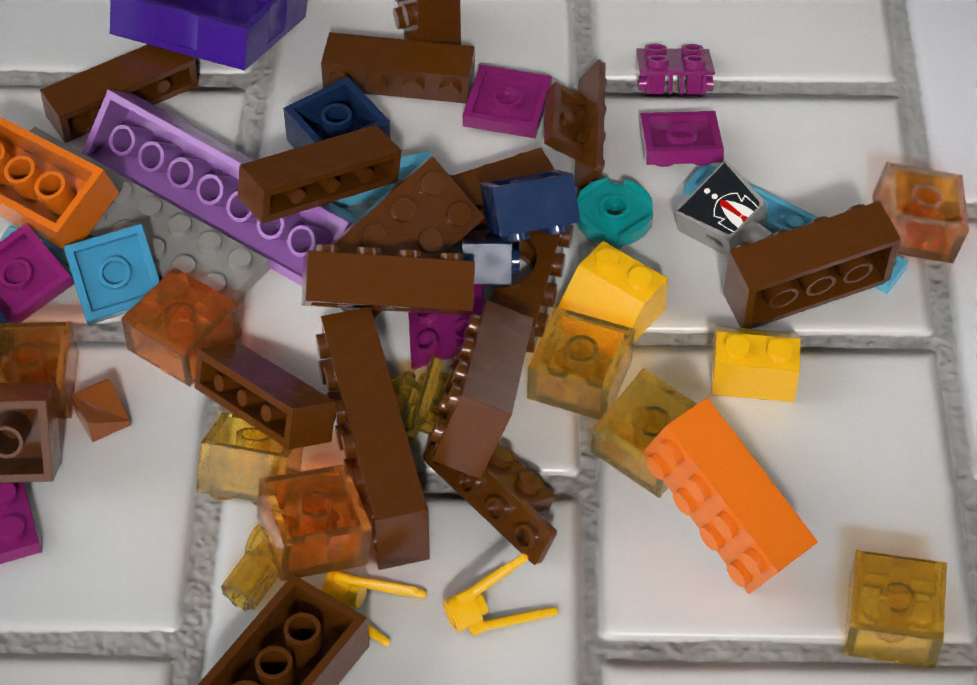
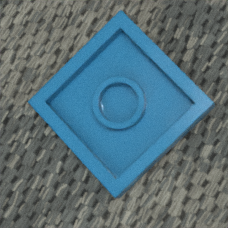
(112, 272)

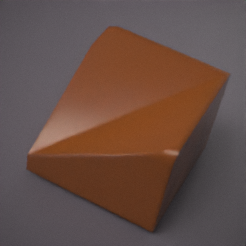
(100, 410)

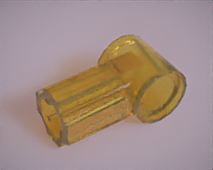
(252, 575)

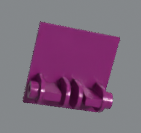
(690, 60)
(439, 333)

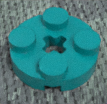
(619, 229)

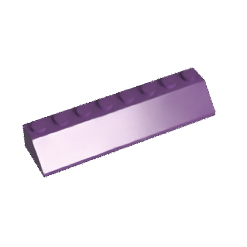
(202, 180)

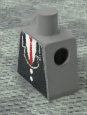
(723, 212)

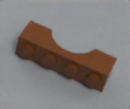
(537, 290)

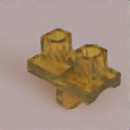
(419, 397)

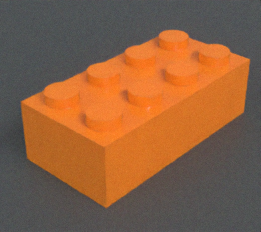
(50, 187)
(727, 496)

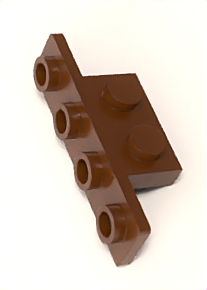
(577, 123)
(507, 499)

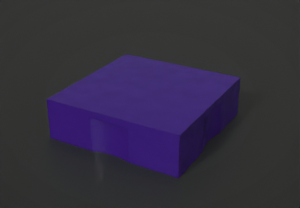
(212, 30)

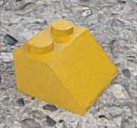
(616, 290)
(755, 363)

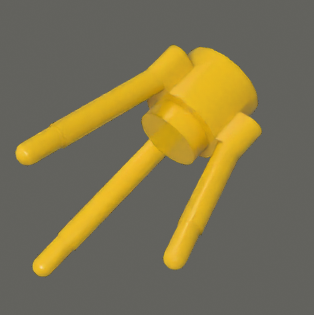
(352, 590)
(468, 606)

